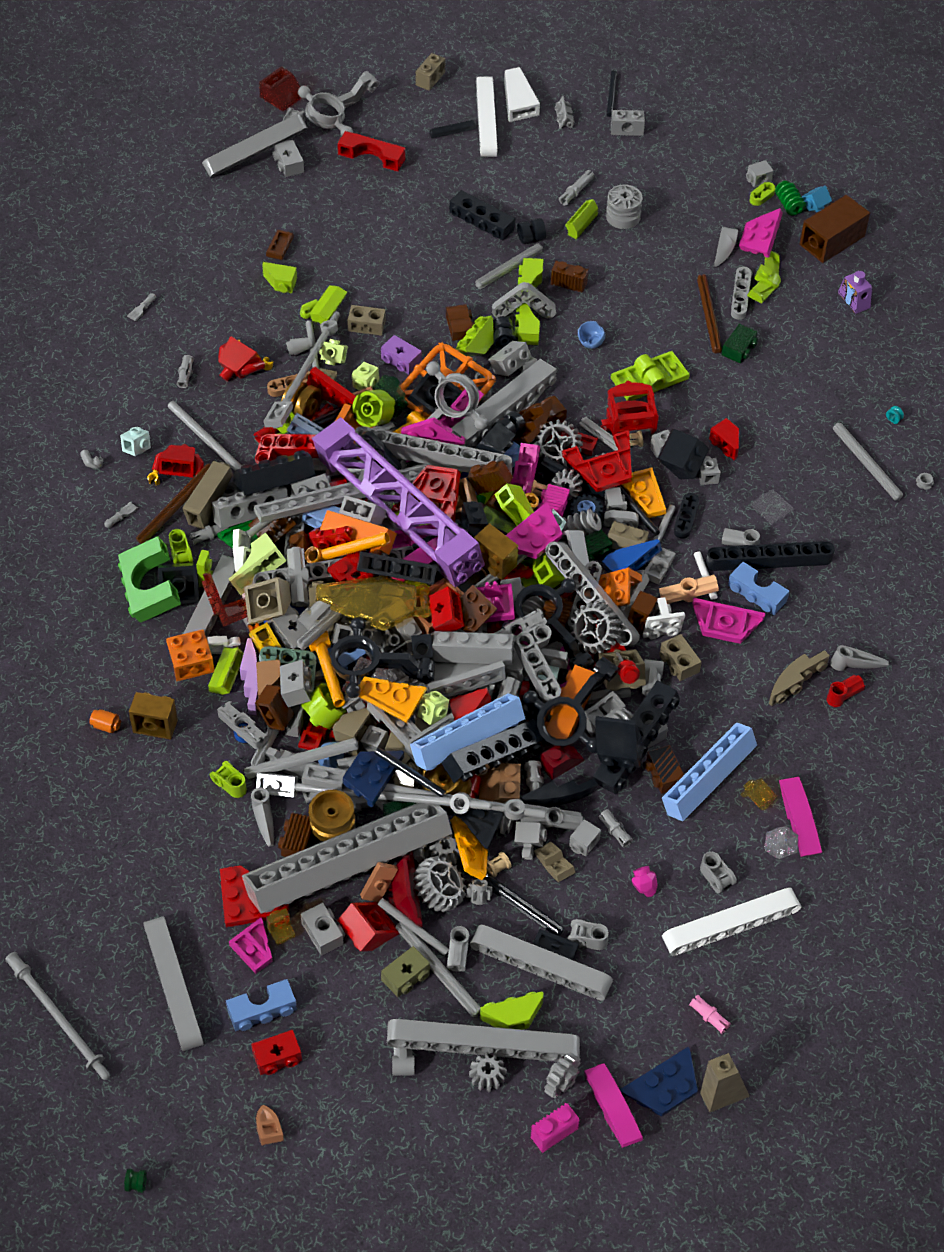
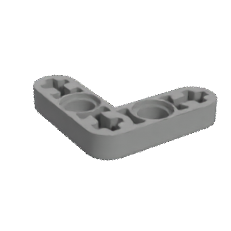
(527, 297)

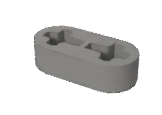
(624, 517)

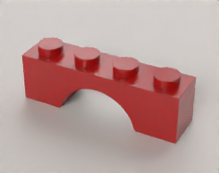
(353, 145)

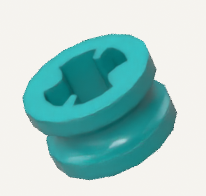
(895, 414)

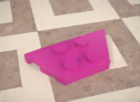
(761, 233)
(433, 430)
(536, 532)
(726, 621)

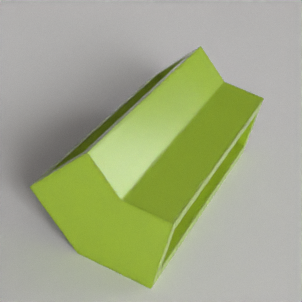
(582, 218)
(327, 304)
(226, 671)

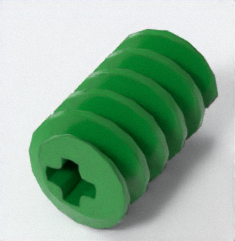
(790, 198)

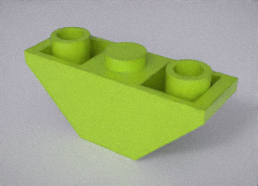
(478, 338)
(513, 1012)

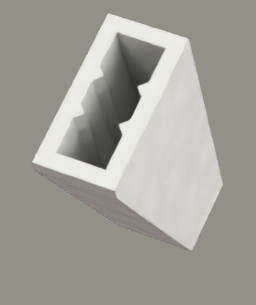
(519, 96)

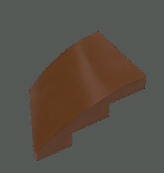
(534, 418)

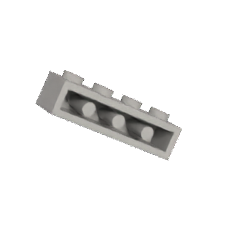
(473, 647)

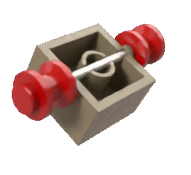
(631, 668)

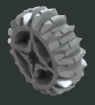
(565, 441)
(586, 616)
(439, 884)

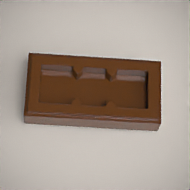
(279, 244)

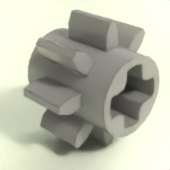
(479, 891)

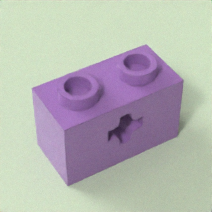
(401, 354)

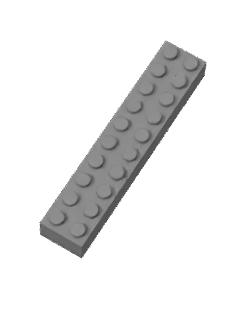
(345, 855)

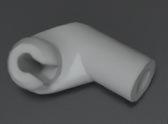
(95, 463)

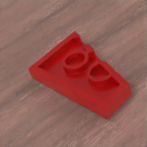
(330, 389)

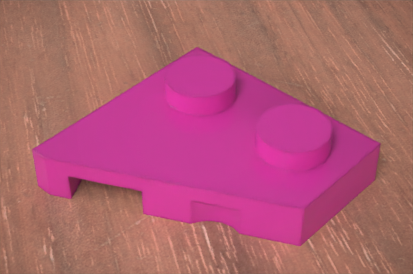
(253, 946)

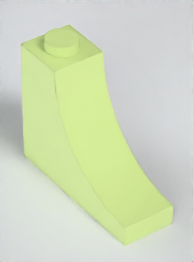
(263, 557)

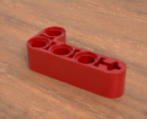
(284, 444)

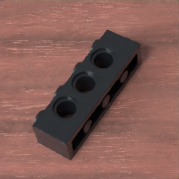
(482, 215)
(396, 568)

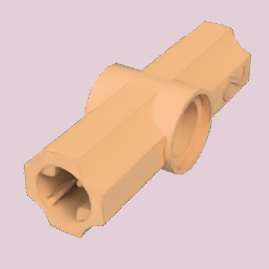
(698, 587)

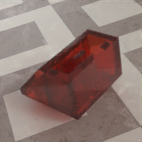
(280, 88)

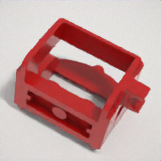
(630, 414)

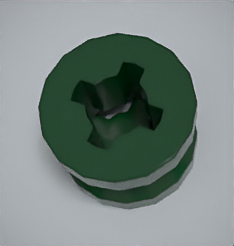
(135, 1180)

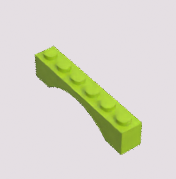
(528, 324)
(517, 507)

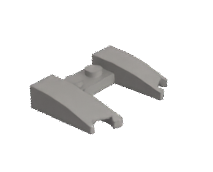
(406, 732)

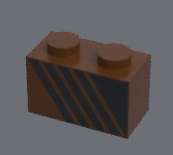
(664, 768)

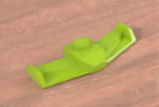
(768, 278)

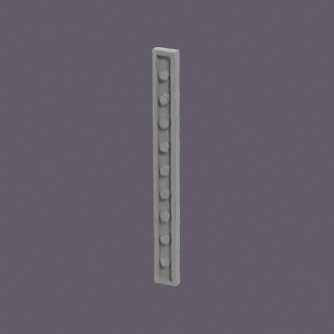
(319, 498)

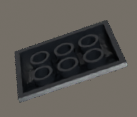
(274, 473)

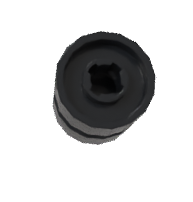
(533, 230)
(503, 331)
(513, 422)

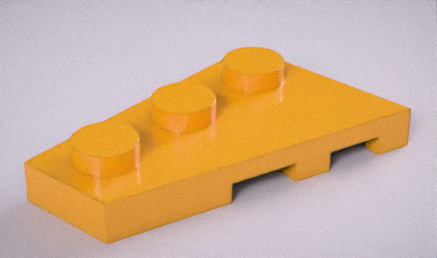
(646, 492)
(394, 698)
(470, 849)

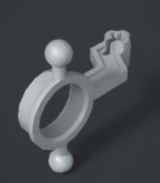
(365, 82)
(433, 369)

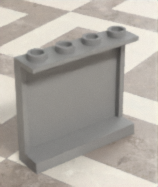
(460, 677)

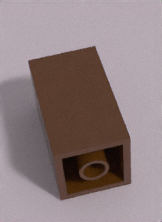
(834, 228)

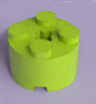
(373, 408)
(322, 709)

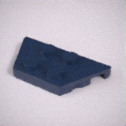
(370, 775)
(665, 1085)

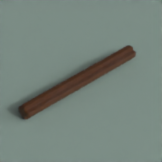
(709, 314)
(171, 508)

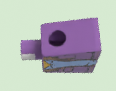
(856, 291)

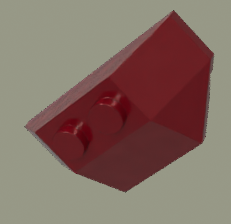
(403, 893)

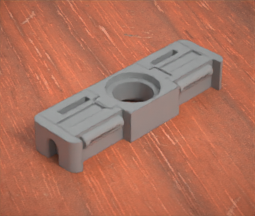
(529, 621)
(250, 733)

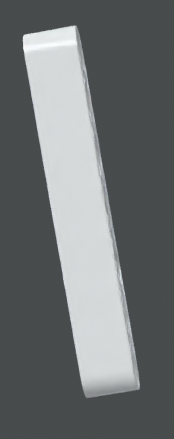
(486, 117)
(734, 919)

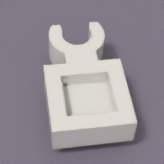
(217, 643)

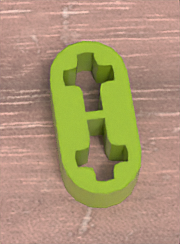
(759, 192)

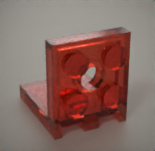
(228, 613)

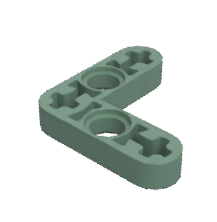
(294, 653)

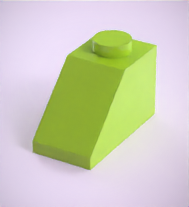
(280, 276)

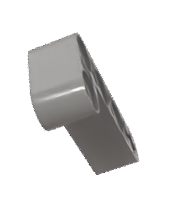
(541, 667)

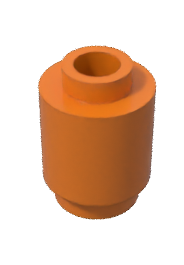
(105, 720)

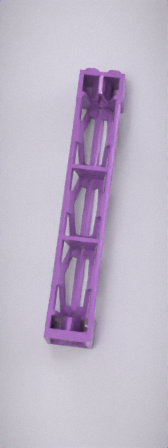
(455, 555)

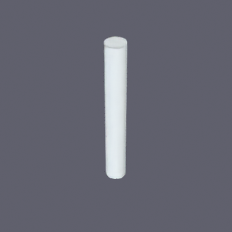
(703, 570)

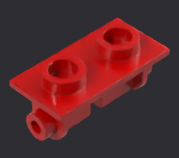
(328, 538)

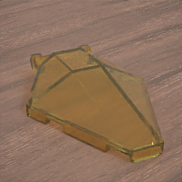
(376, 599)

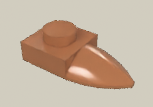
(268, 1126)

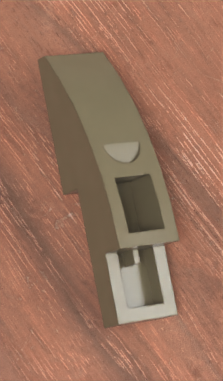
(795, 674)

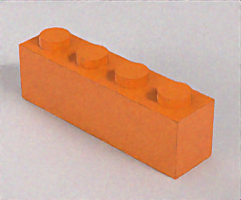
(360, 529)
(565, 718)

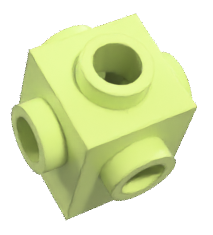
(338, 355)
(365, 376)
(433, 707)

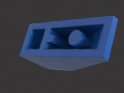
(632, 556)

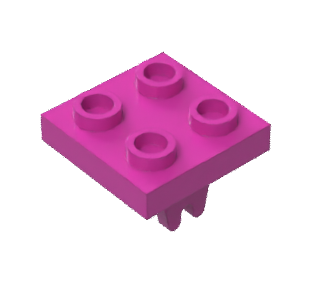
(502, 598)

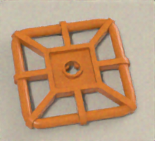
(486, 382)

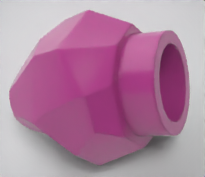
(645, 881)

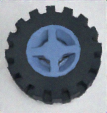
(584, 503)

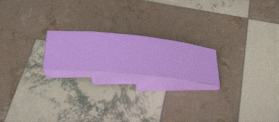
(249, 674)

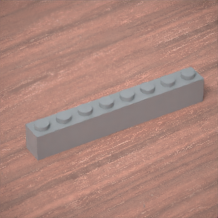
(508, 399)

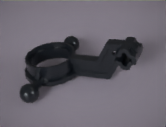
(570, 645)
(422, 670)
(604, 670)

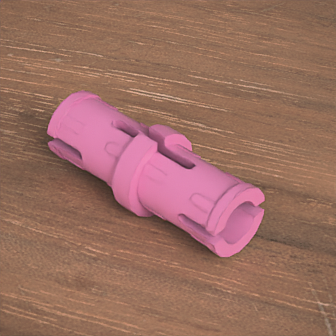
(710, 1014)

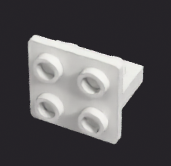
(663, 621)

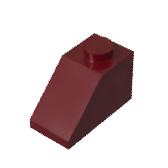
(560, 760)

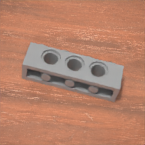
(243, 512)

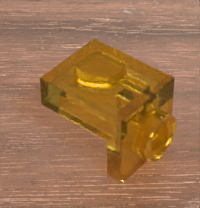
(759, 793)
(279, 926)

